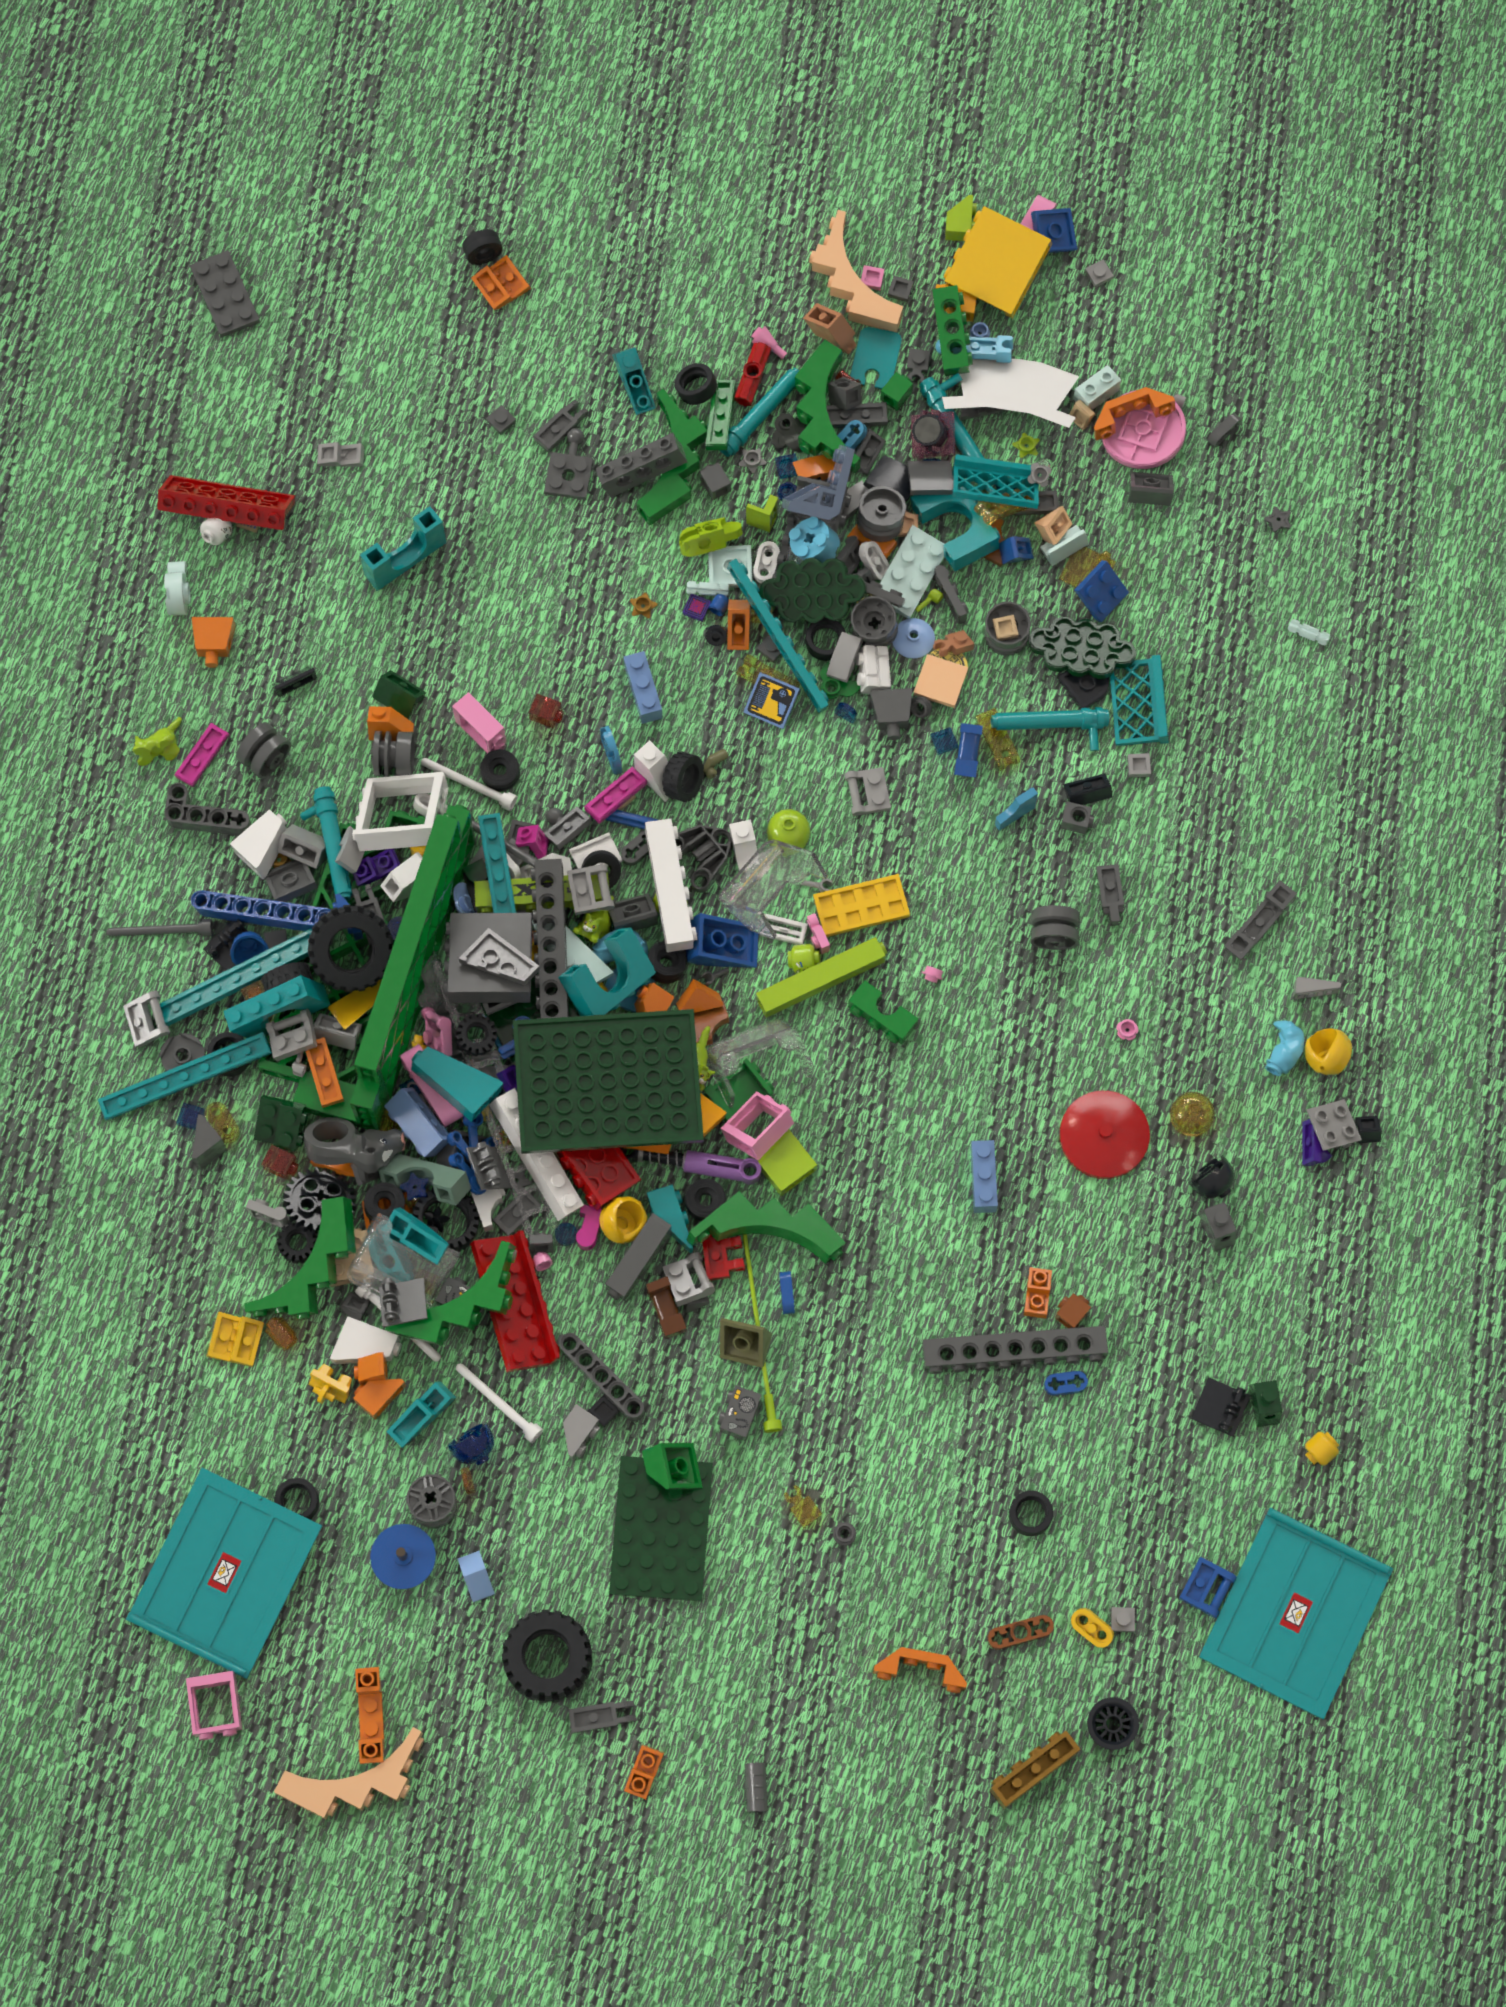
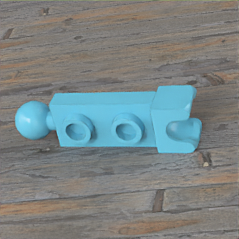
(987, 348)

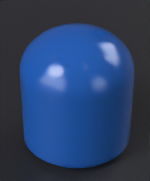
(719, 604)

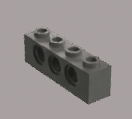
(641, 465)

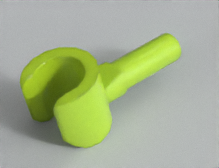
(934, 595)

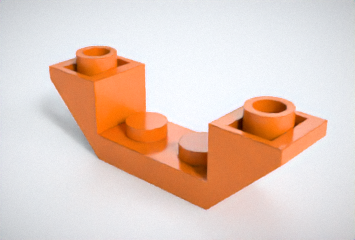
(1159, 402)
(952, 1678)
(370, 1715)

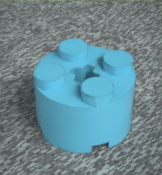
(814, 540)

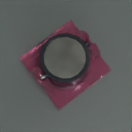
(930, 433)

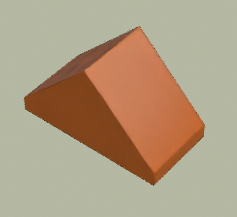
(699, 998)

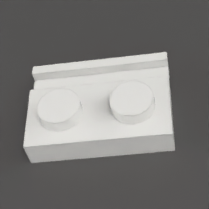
(602, 842)

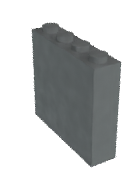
(474, 985)

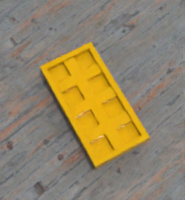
(861, 905)

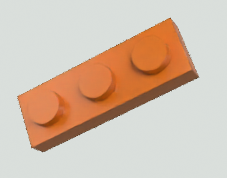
(324, 1074)

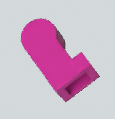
(588, 1234)

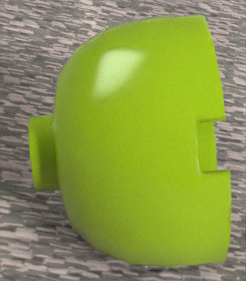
(789, 827)

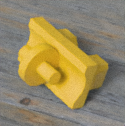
(328, 1387)

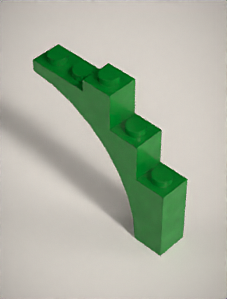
(813, 382)
(671, 488)
(333, 1242)
(465, 1310)

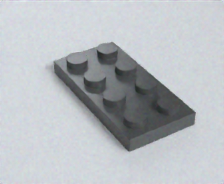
(224, 293)

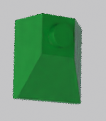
(673, 1465)

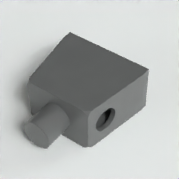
(891, 710)
(1218, 1225)

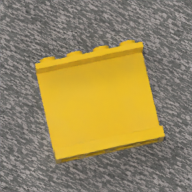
(998, 261)

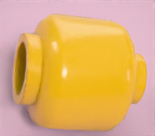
(1321, 1448)

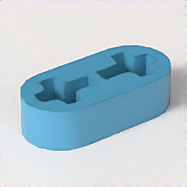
(848, 435)

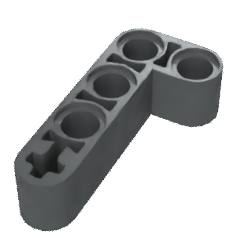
(209, 814)

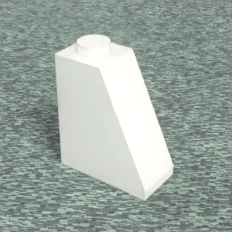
(651, 765)
(260, 843)
(361, 1340)

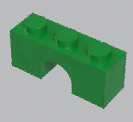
(896, 1026)

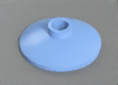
(917, 646)
(462, 899)

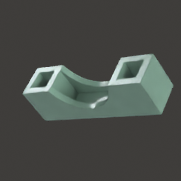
(448, 1183)

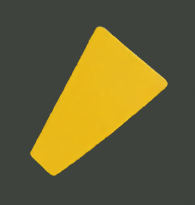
(354, 1005)

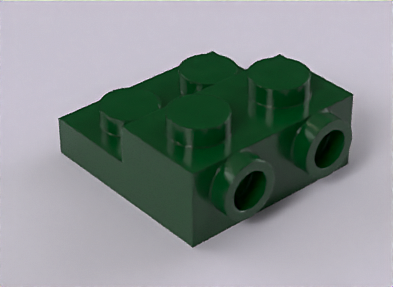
(281, 1123)

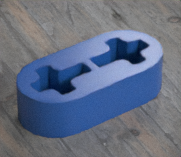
(786, 1292)
(1066, 1388)

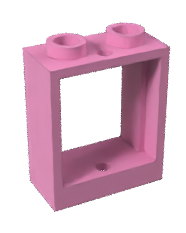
(479, 724)
(757, 1147)
(212, 1681)

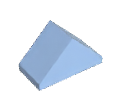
(476, 1576)

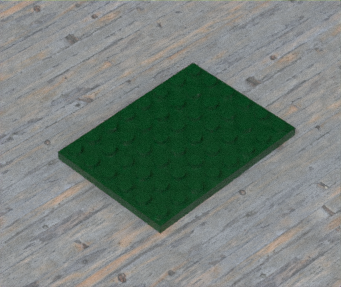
(607, 1081)

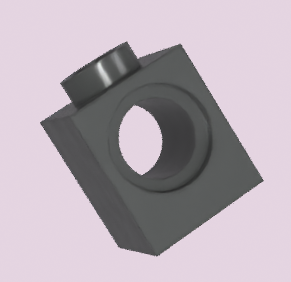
(844, 393)
(715, 481)
(1072, 810)

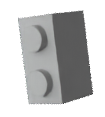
(303, 846)

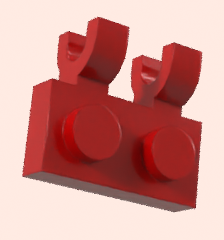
(716, 1257)

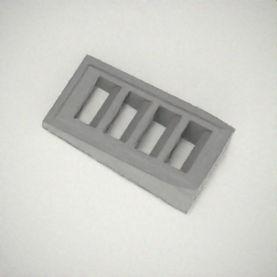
(1311, 987)

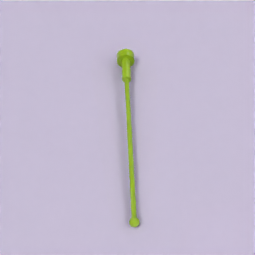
(772, 1424)

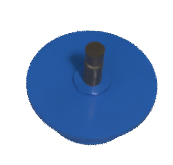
(403, 1556)

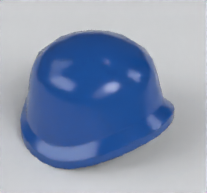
(247, 946)

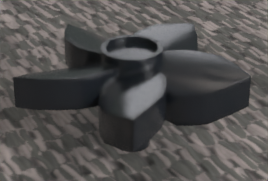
(436, 1219)

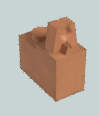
(831, 327)

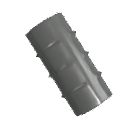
(756, 1787)

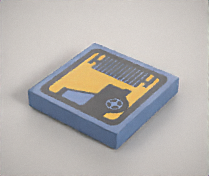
(771, 700)

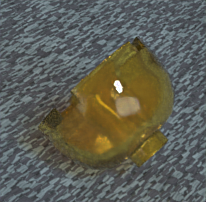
(1192, 1114)

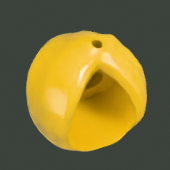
(1328, 1051)
(622, 1219)

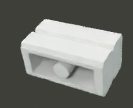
(873, 668)

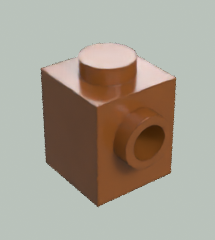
(1072, 1310)

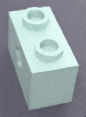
(1098, 388)

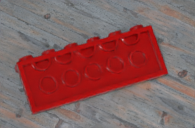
(224, 502)
(599, 1173)
(525, 1330)

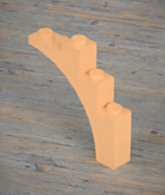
(863, 304)
(385, 1778)

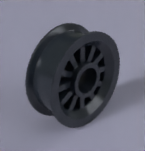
(1126, 1708)

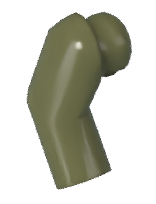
(711, 762)

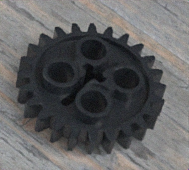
(322, 1184)

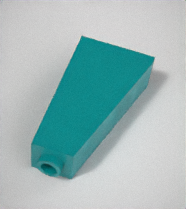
(456, 1082)

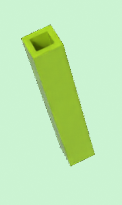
(821, 977)

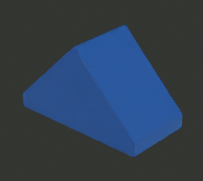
(1015, 550)

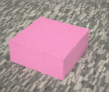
(872, 277)

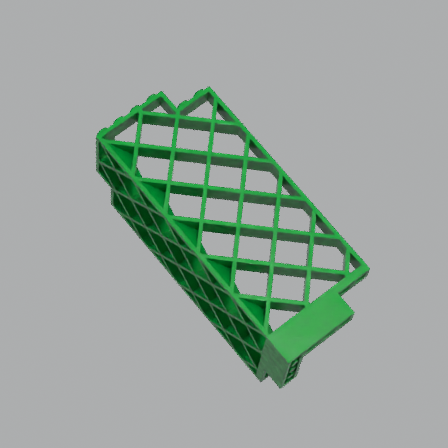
(397, 998)

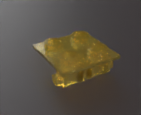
(1081, 564)

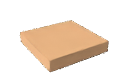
(940, 681)

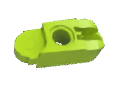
(708, 536)

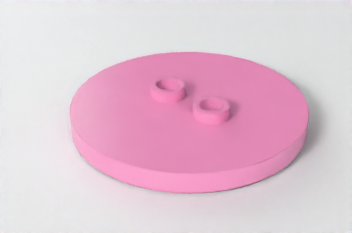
(1145, 440)

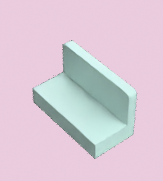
(1070, 543)

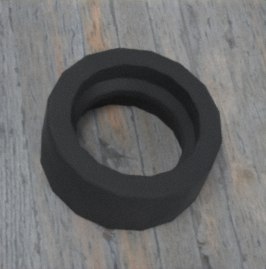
(690, 373)
(816, 652)
(223, 1038)
(301, 1483)
(1013, 1516)

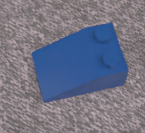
(722, 943)

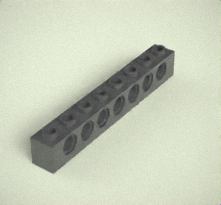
(550, 870)
(1094, 1336)

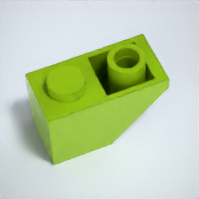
(960, 219)

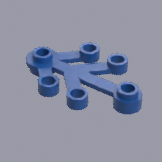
(460, 1143)

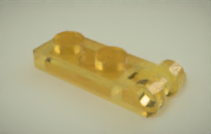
(998, 510)
(750, 661)
(997, 740)

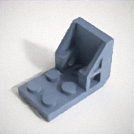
(809, 499)

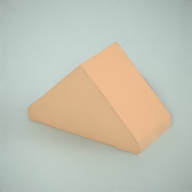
(1054, 525)

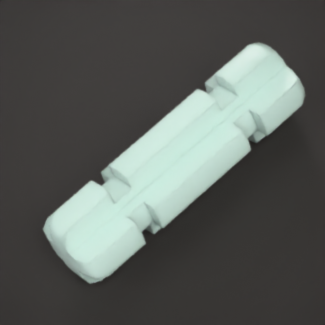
(707, 588)
(1308, 632)

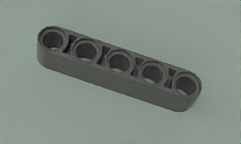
(596, 1367)

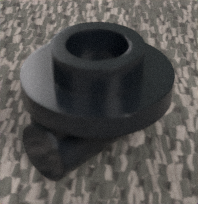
(716, 635)

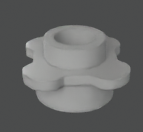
(1045, 471)

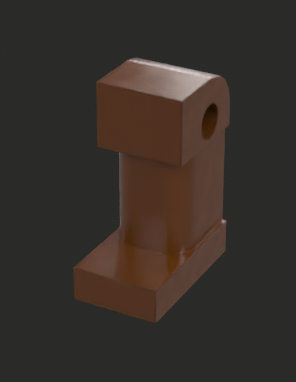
(669, 1318)

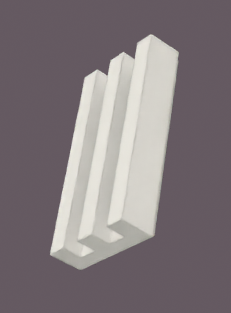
(784, 938)

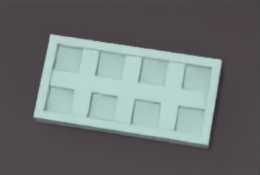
(913, 568)

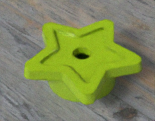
(1026, 439)

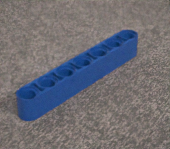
(255, 909)

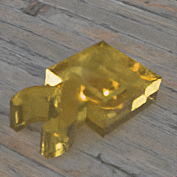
(804, 1509)

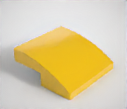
(235, 1339)

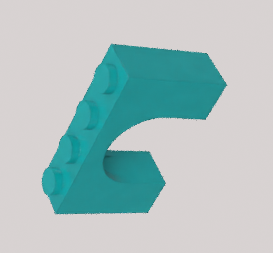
(425, 539)
(972, 545)
(632, 971)
(252, 1015)

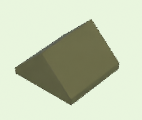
(744, 1342)

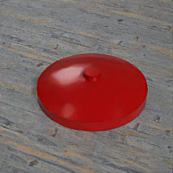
(1104, 1134)

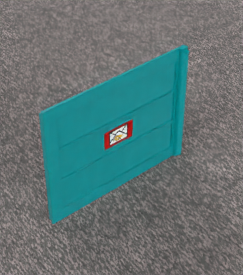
(224, 1573)
(1296, 1613)

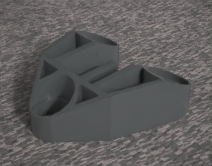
(713, 866)

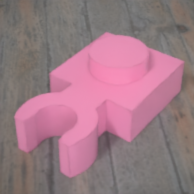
(819, 938)

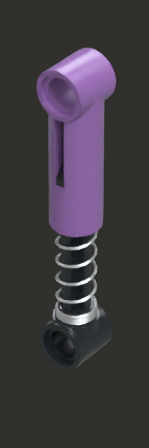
(702, 1164)

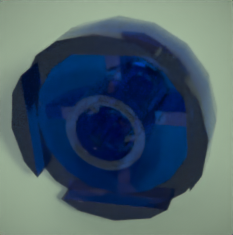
(473, 1445)

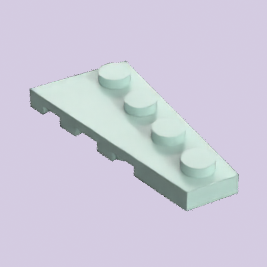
(579, 953)

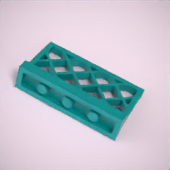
(996, 473)
(1158, 703)

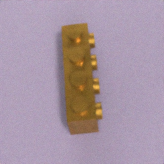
(1035, 1769)

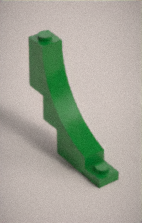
(740, 1217)

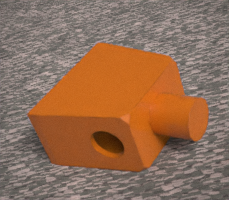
(213, 638)

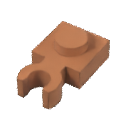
(955, 642)

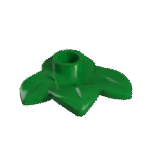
(841, 688)

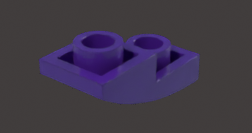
(376, 867)

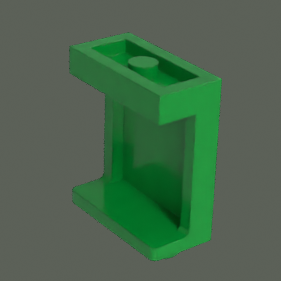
(744, 1084)

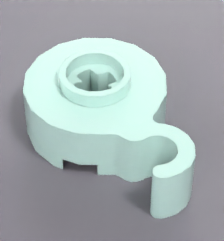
(177, 589)

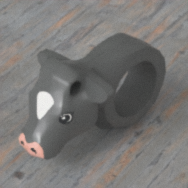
(365, 1150)

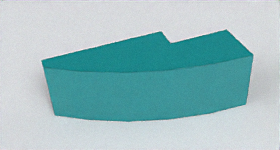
(417, 1235)
(421, 1413)

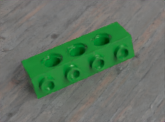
(943, 299)

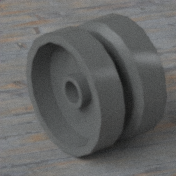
(881, 514)
(263, 750)
(1055, 927)

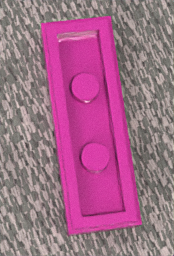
(202, 755)
(615, 795)

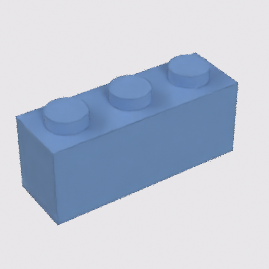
(643, 687)
(417, 1122)
(983, 1176)

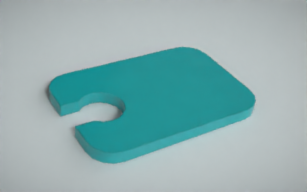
(876, 351)

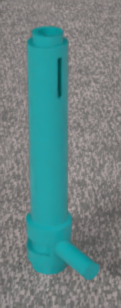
(934, 392)
(740, 433)
(1082, 718)
(327, 812)

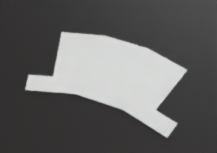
(1015, 387)

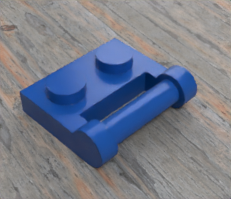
(1200, 1584)

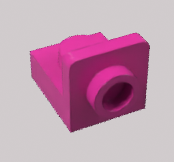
(534, 838)

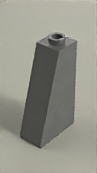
(639, 1257)

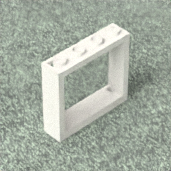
(399, 836)

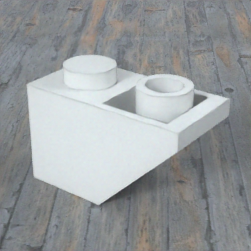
(401, 879)

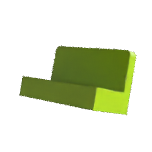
(763, 518)

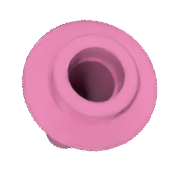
(764, 336)

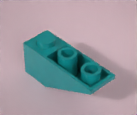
(634, 380)
(665, 1204)

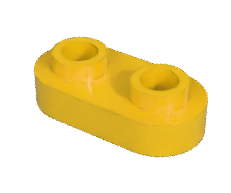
(1092, 1627)

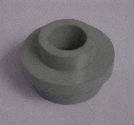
(917, 711)
(844, 1526)

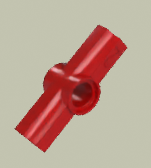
(749, 384)

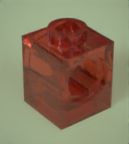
(546, 711)
(280, 1163)

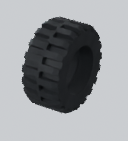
(325, 930)
(547, 1688)

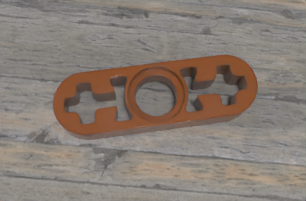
(1035, 1622)

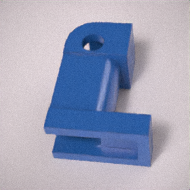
(967, 761)

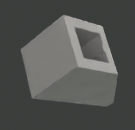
(578, 1428)

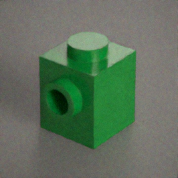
(896, 391)

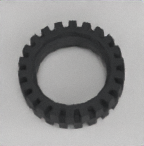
(465, 1206)

